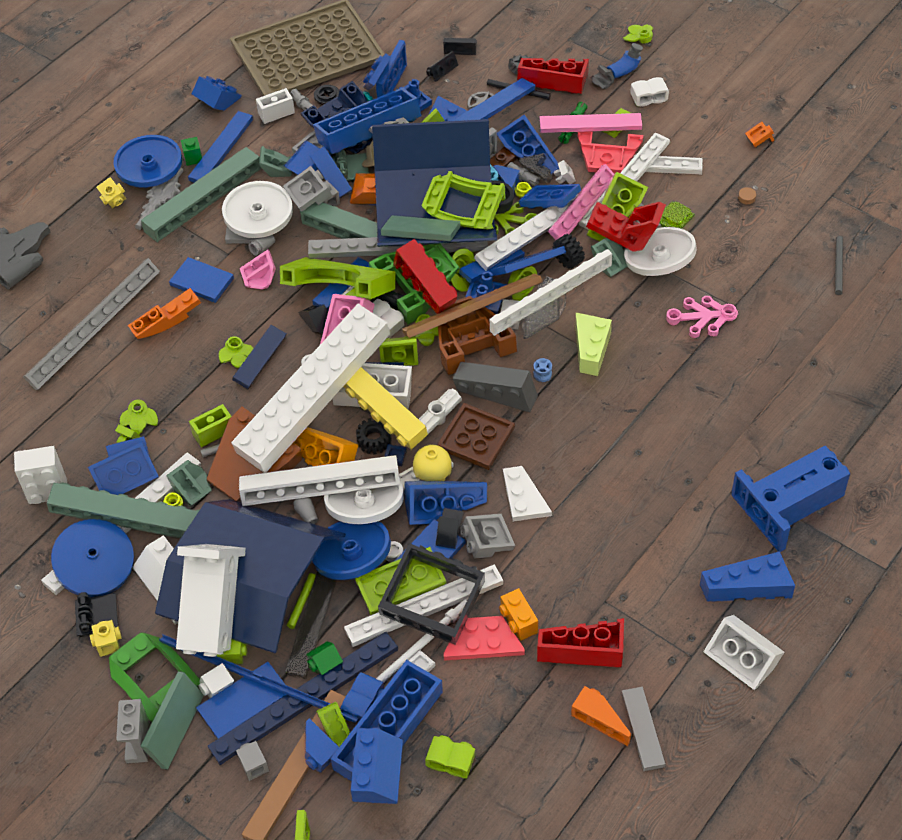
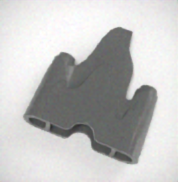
(19, 254)

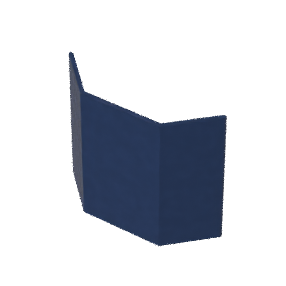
(412, 155)
(272, 566)

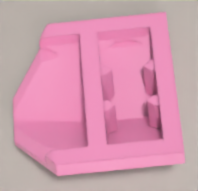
(259, 271)

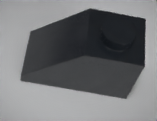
(315, 317)

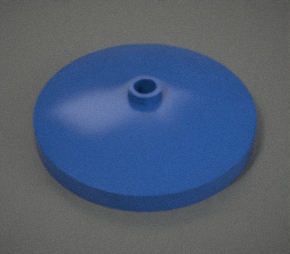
(147, 161)
(356, 553)
(92, 574)

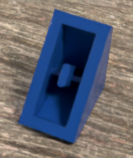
(508, 175)

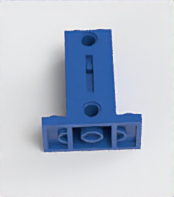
(791, 493)

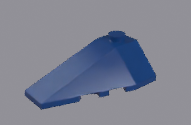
(524, 141)
(428, 498)

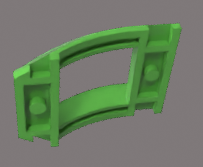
(134, 652)

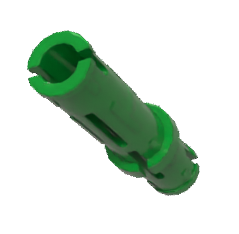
(578, 111)

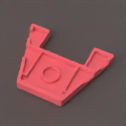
(613, 156)

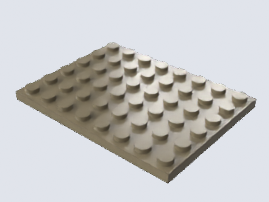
(307, 48)

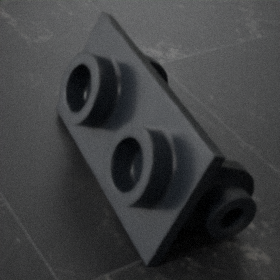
(443, 66)

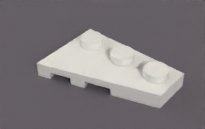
(523, 496)

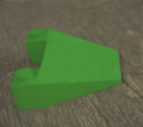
(412, 303)

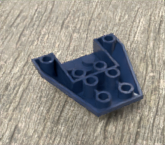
(348, 98)

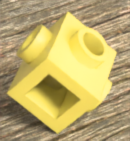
(111, 193)
(105, 637)

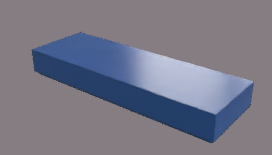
(330, 171)

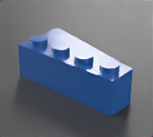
(749, 579)

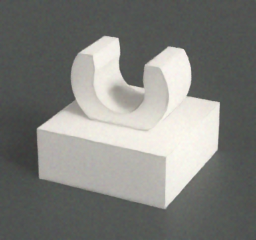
(564, 173)

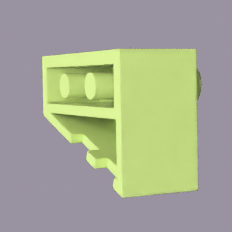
(592, 340)

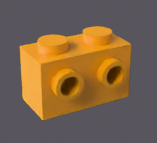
(518, 614)

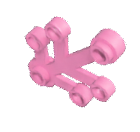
(723, 312)

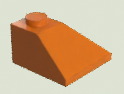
(364, 189)

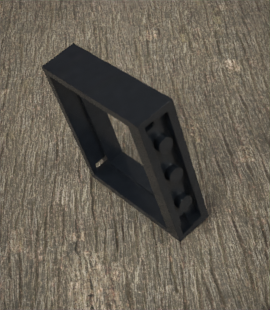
(421, 622)

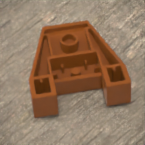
(470, 335)
(230, 466)

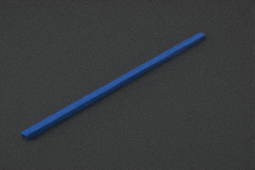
(262, 680)

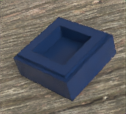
(399, 451)

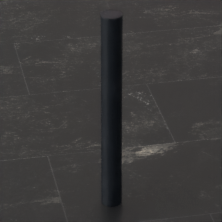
(502, 85)

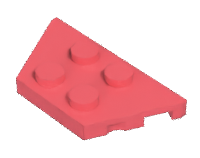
(484, 639)

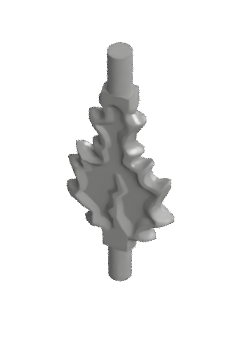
(160, 195)

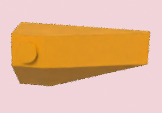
(325, 449)

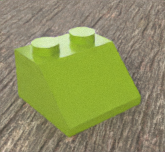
(399, 350)

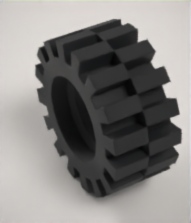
(573, 254)
(372, 444)

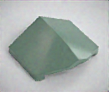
(273, 163)
(617, 251)
(189, 482)

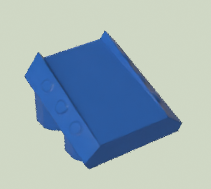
(301, 158)

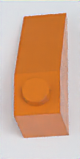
(596, 712)

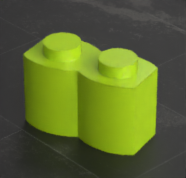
(450, 756)

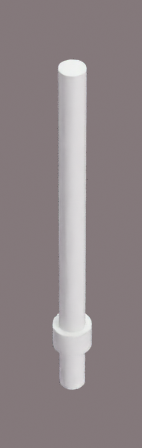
(450, 617)

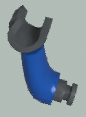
(625, 65)

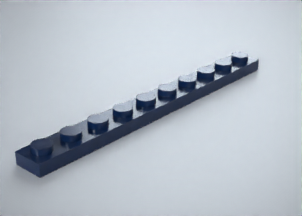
(290, 707)

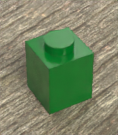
(191, 151)
(323, 658)

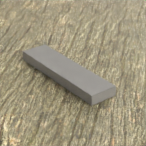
(643, 729)

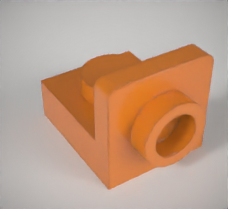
(759, 134)

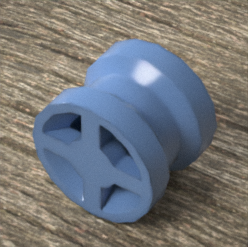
(542, 370)

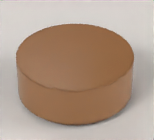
(747, 195)

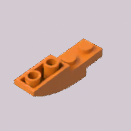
(163, 318)

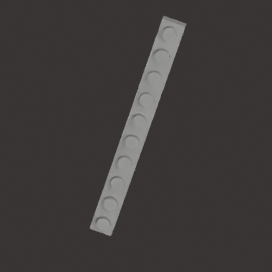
(368, 247)
(91, 324)

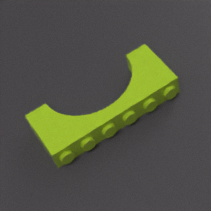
(366, 280)

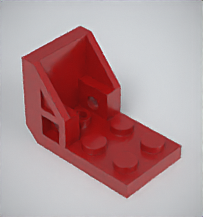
(626, 230)

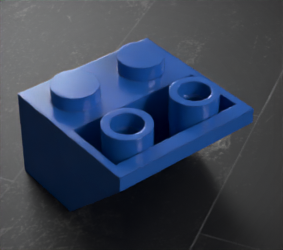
(215, 92)

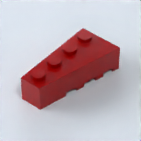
(555, 74)
(425, 276)
(583, 644)

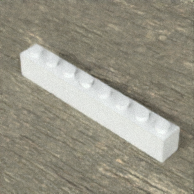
(319, 480)

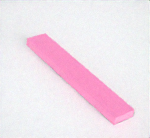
(585, 123)
(582, 203)

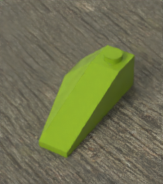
(622, 196)

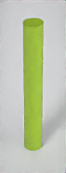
(301, 601)

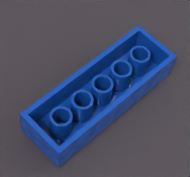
(353, 125)
(395, 711)

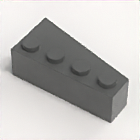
(497, 384)

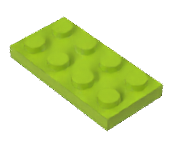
(417, 581)

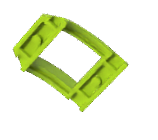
(487, 207)

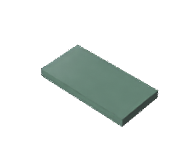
(420, 228)
(172, 720)

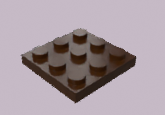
(476, 436)

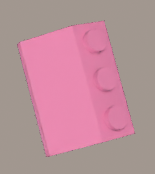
(339, 308)

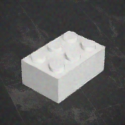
(37, 472)

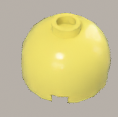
(432, 463)

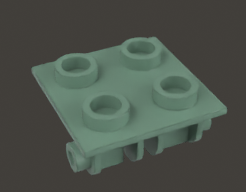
(350, 164)

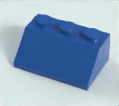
(376, 767)

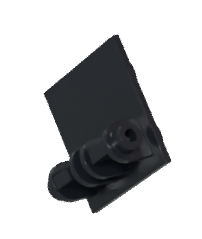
(93, 610)

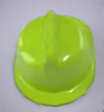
(462, 258)
(519, 274)

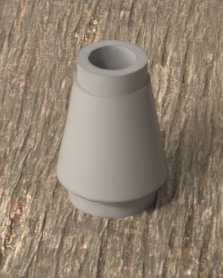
(260, 245)
(306, 510)

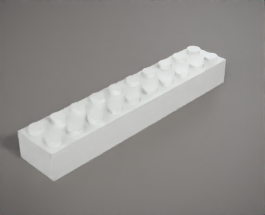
(311, 388)

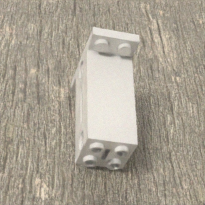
(207, 598)

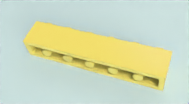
(385, 409)

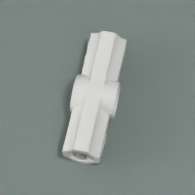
(440, 409)

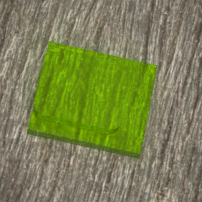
(676, 215)

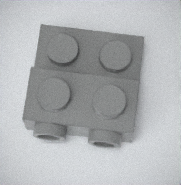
(308, 188)
(486, 535)

